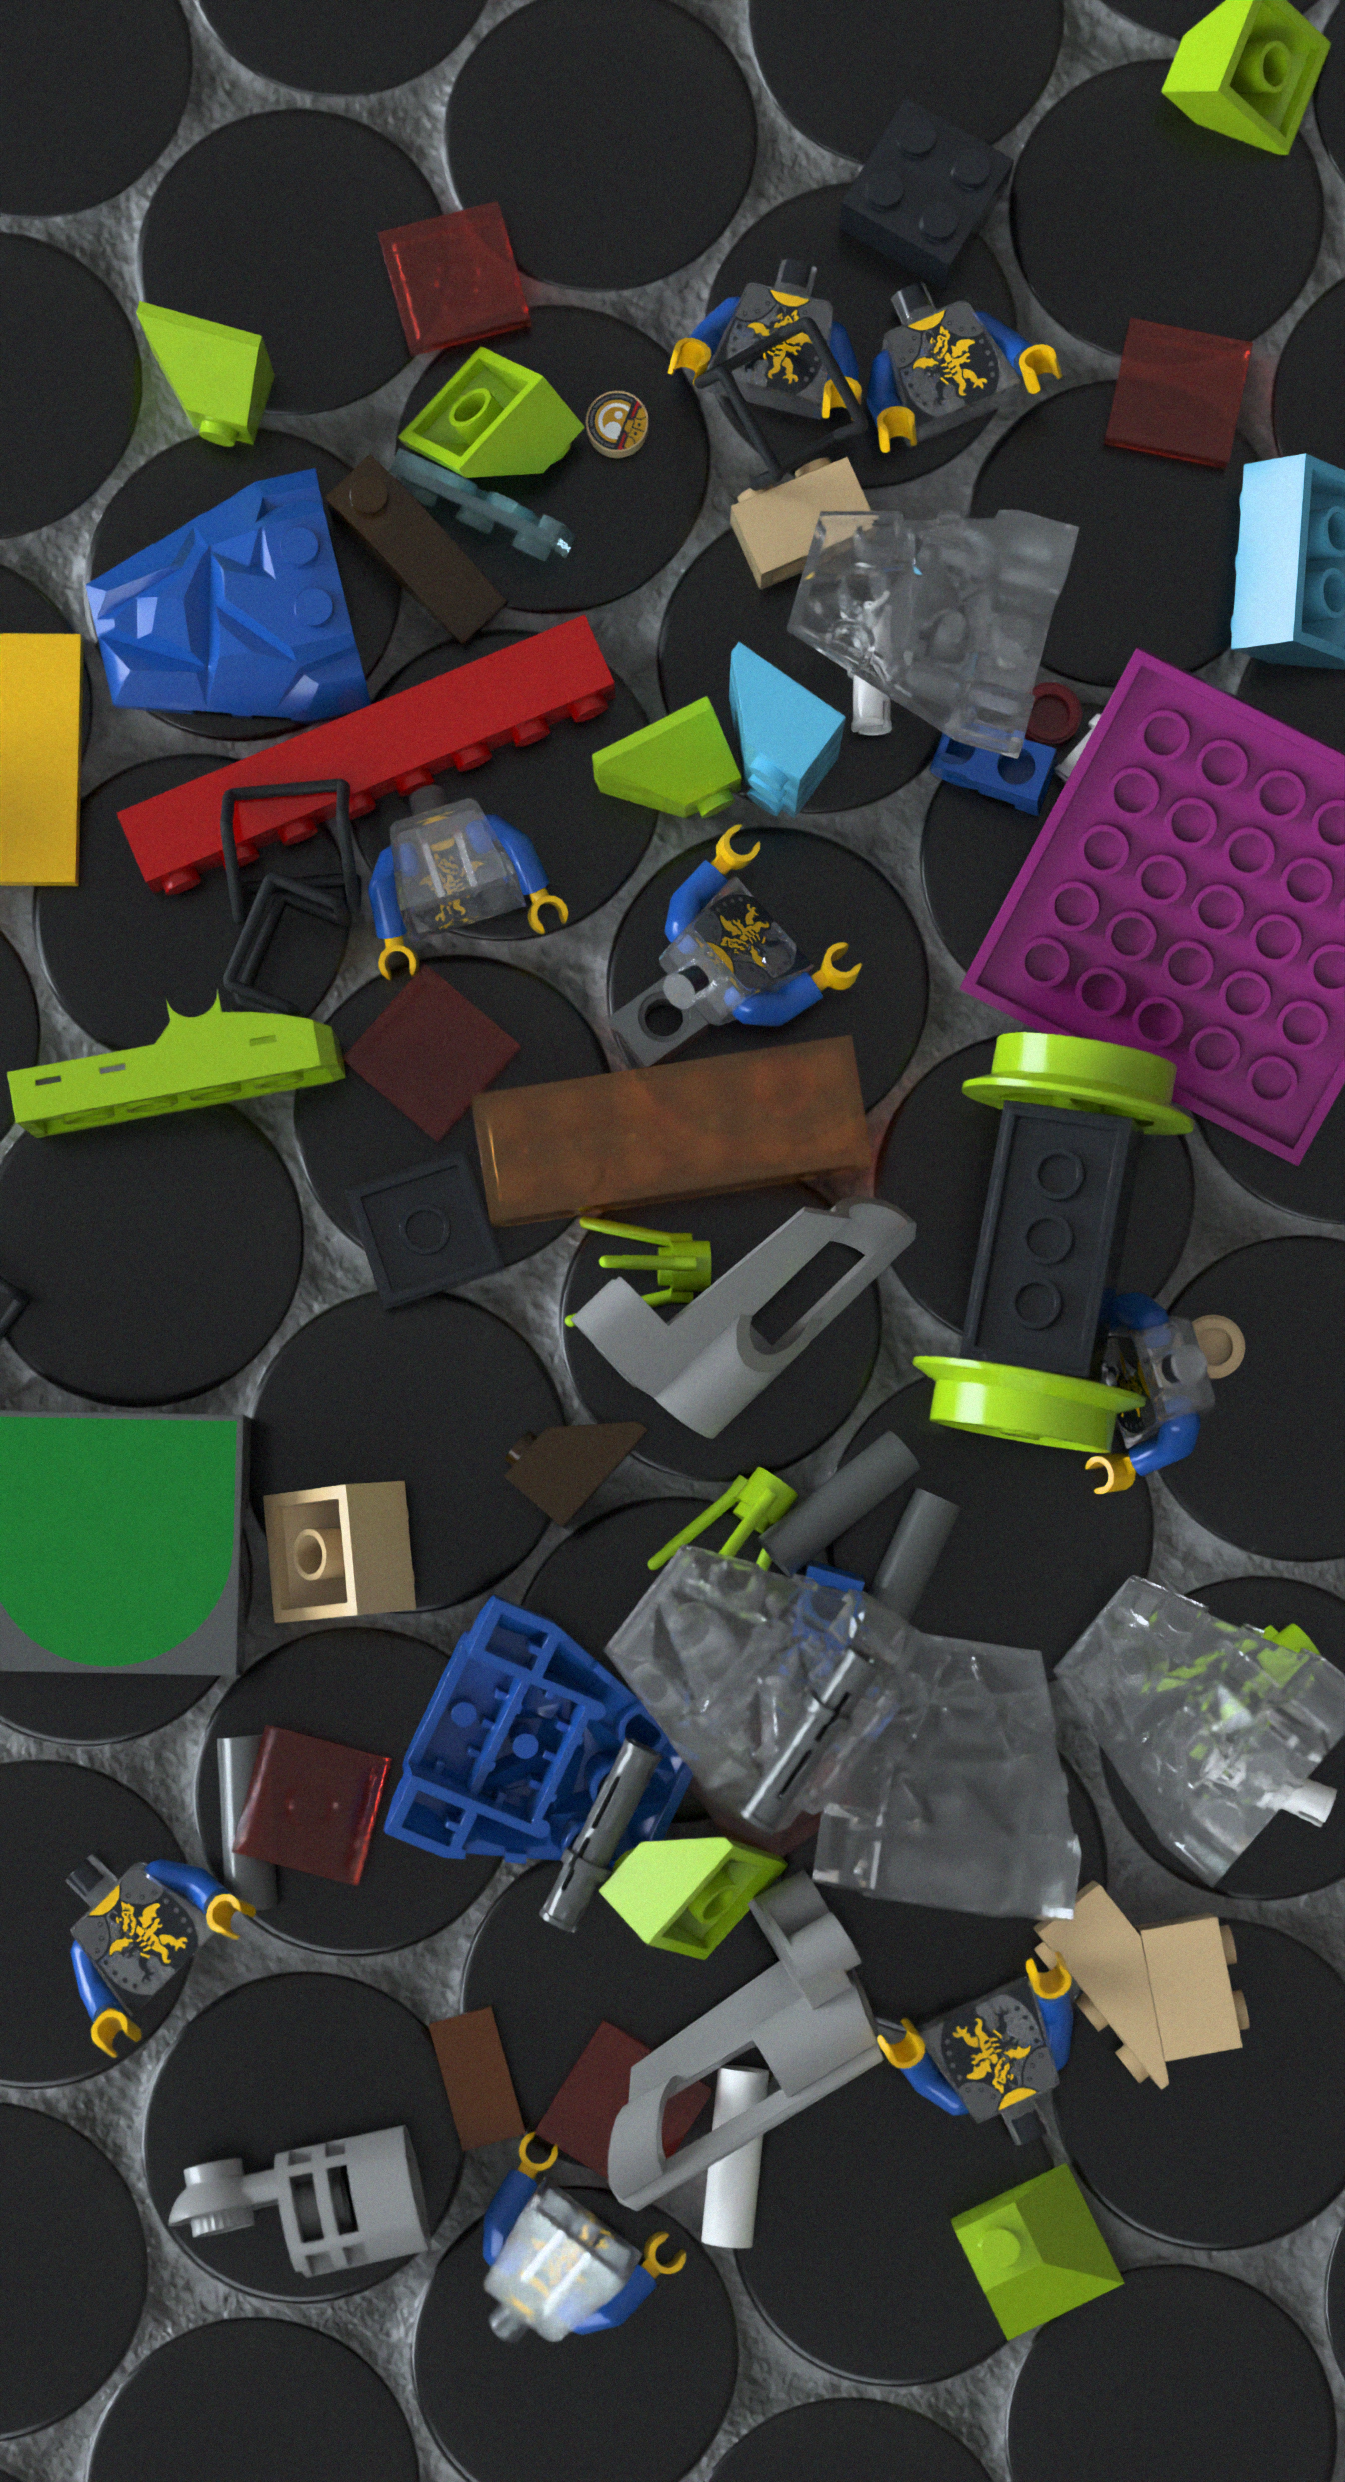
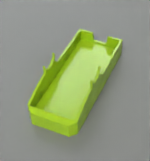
(189, 1067)

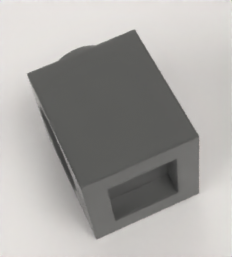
(646, 1046)

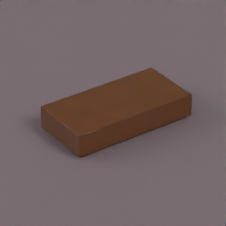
(477, 2078)

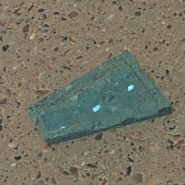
(482, 509)

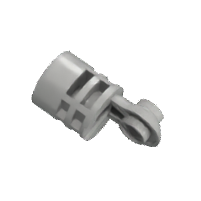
(316, 2201)

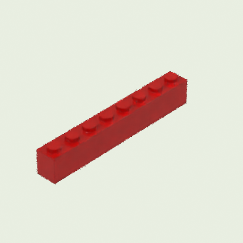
(376, 751)

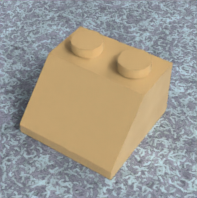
(339, 1551)

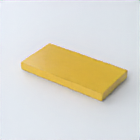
(40, 758)

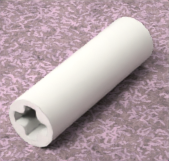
(734, 2179)

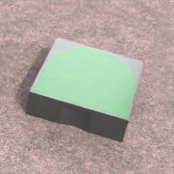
(123, 1542)

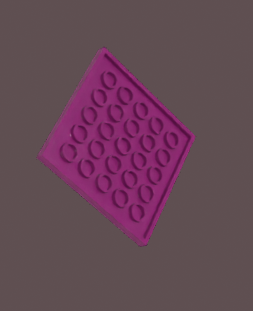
(1190, 905)

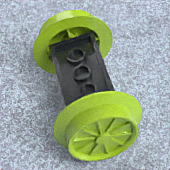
(1053, 1240)

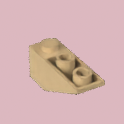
(1112, 1972)

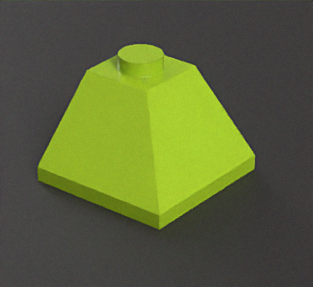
(1249, 71)
(213, 370)
(494, 421)
(672, 765)
(689, 1890)
(1036, 2251)

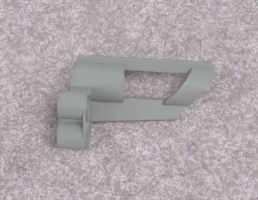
(709, 1355)
(801, 2015)

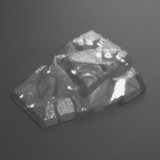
(938, 612)
(732, 1656)
(1201, 1718)
(960, 1793)

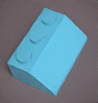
(1291, 563)
(781, 733)

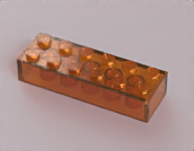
(671, 1132)

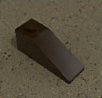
(414, 550)

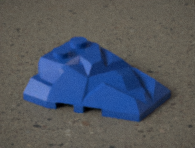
(235, 613)
(524, 1747)

